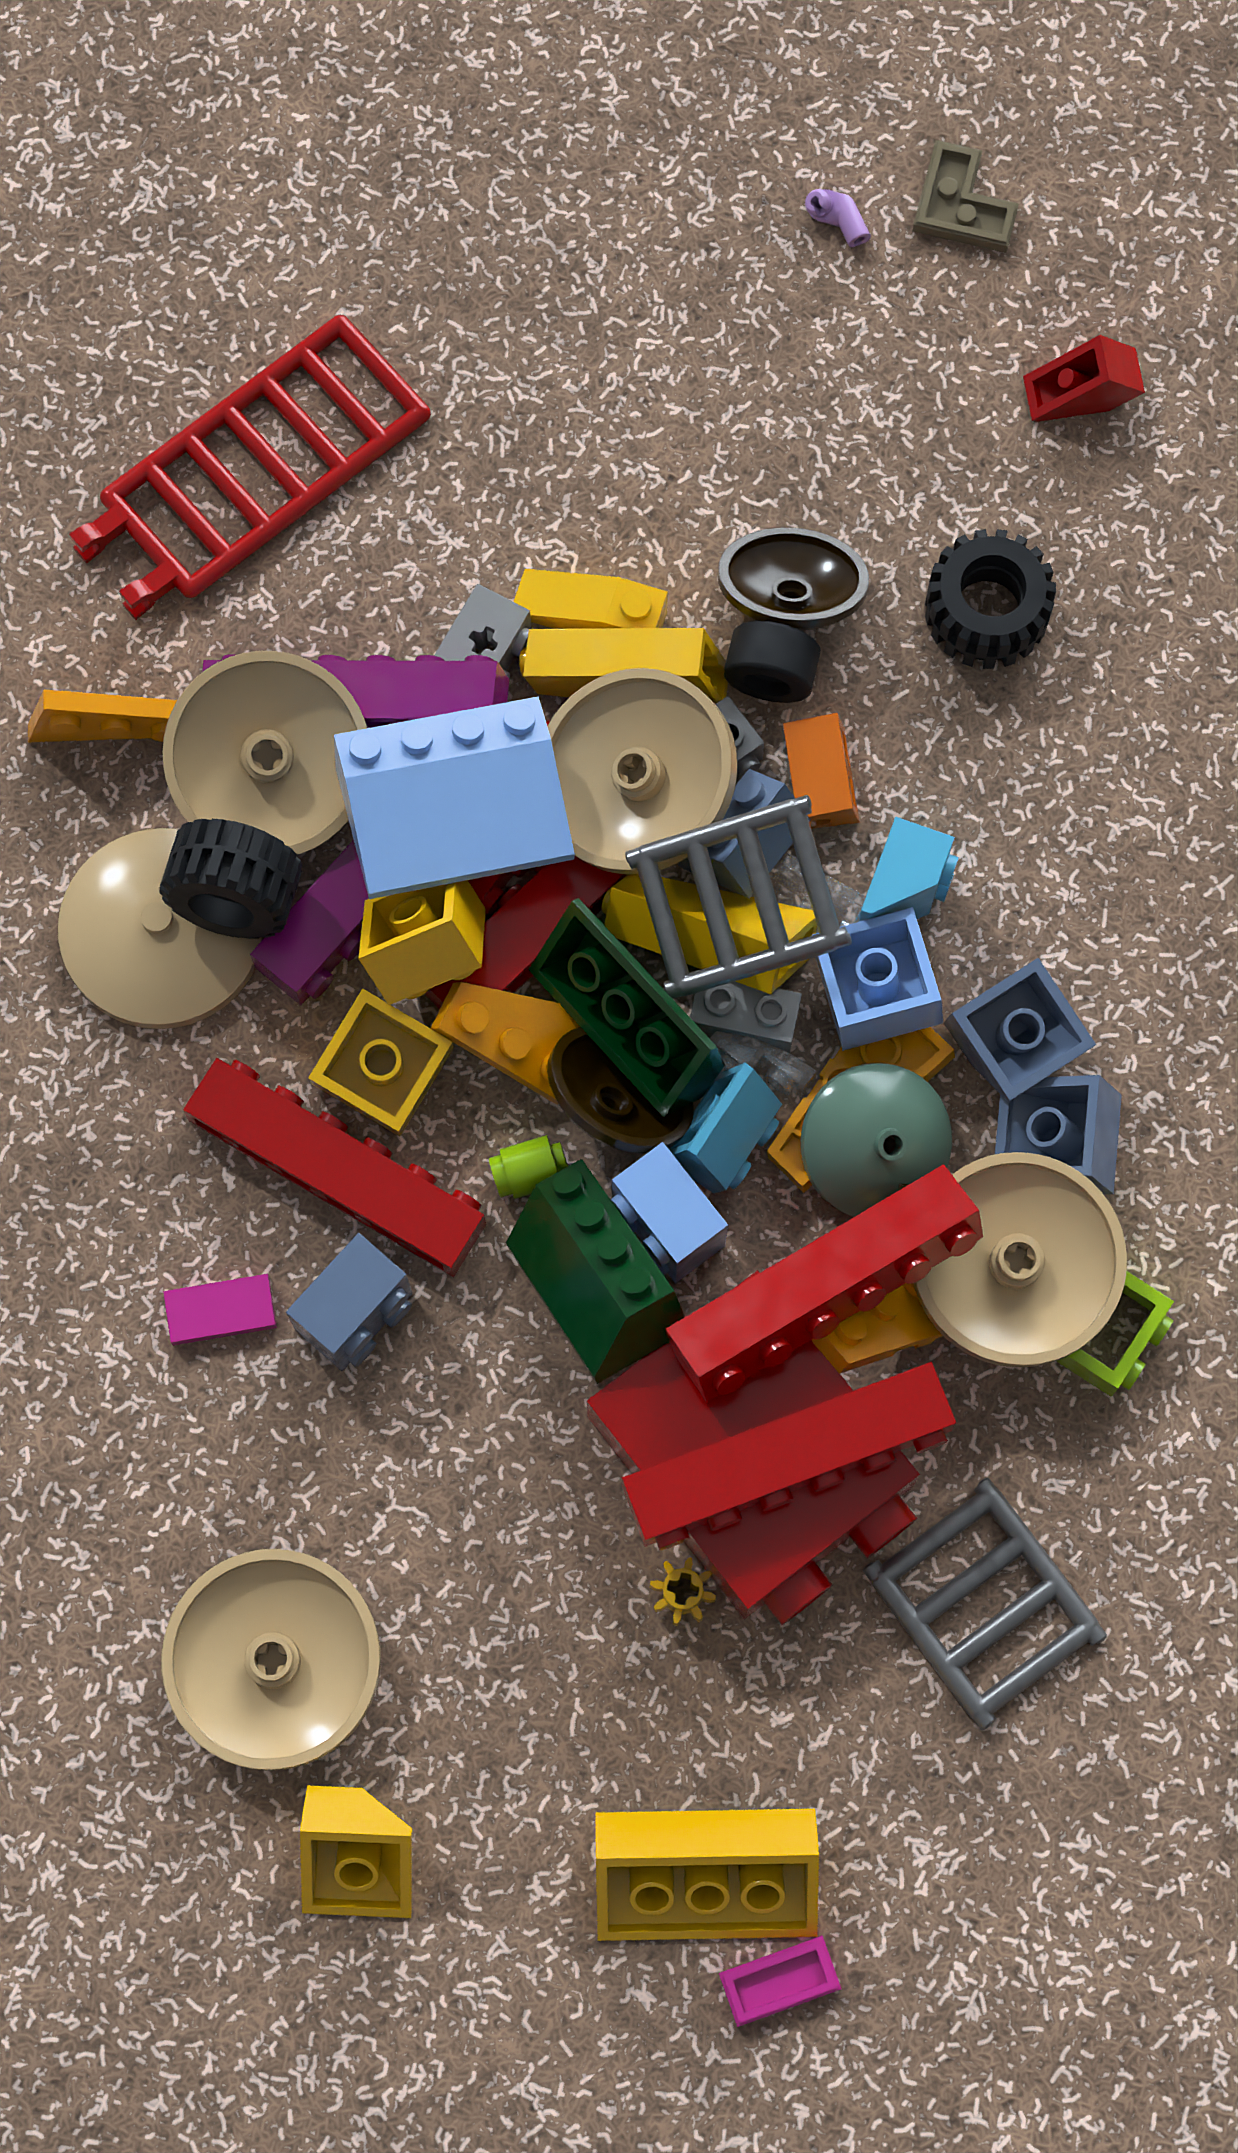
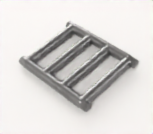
(780, 951)
(949, 1663)

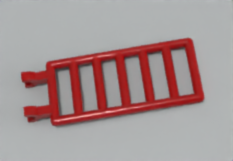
(170, 573)

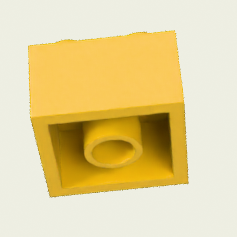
(422, 939)
(381, 1062)

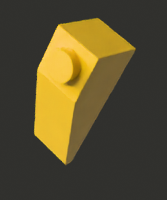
(590, 601)

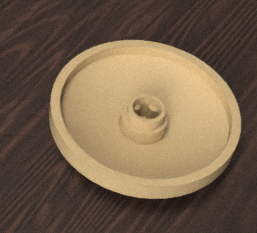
(259, 746)
(640, 764)
(134, 951)
(1041, 1271)
(271, 1659)

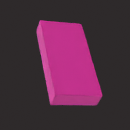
(220, 1309)
(779, 1981)

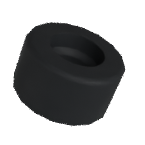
(772, 661)

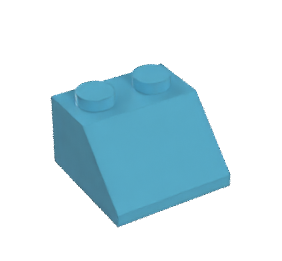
(910, 871)
(726, 1128)

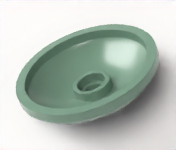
(847, 1132)

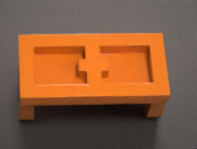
(822, 769)

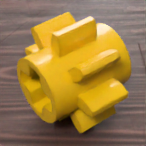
(673, 1579)

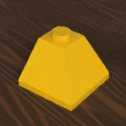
(354, 1855)

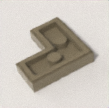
(953, 211)

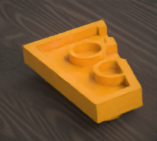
(97, 717)
(505, 1031)

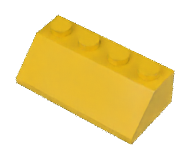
(707, 1874)

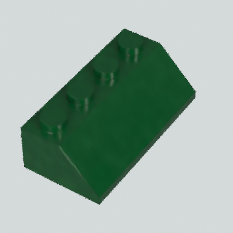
(626, 1011)
(593, 1272)

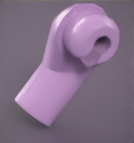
(838, 211)

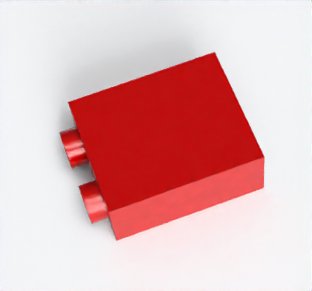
(770, 1554)

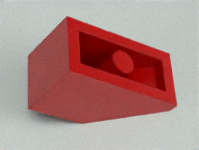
(1085, 381)

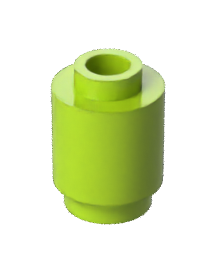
(525, 1165)

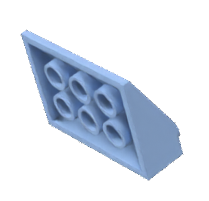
(453, 797)

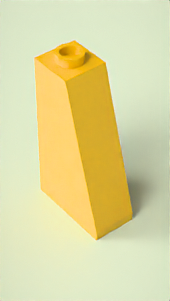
(567, 659)
(631, 921)

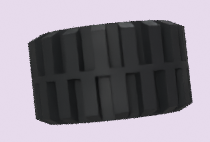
(995, 561)
(231, 878)

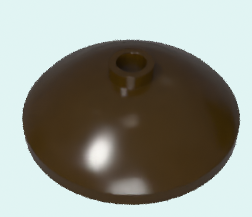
(793, 577)
(606, 1101)

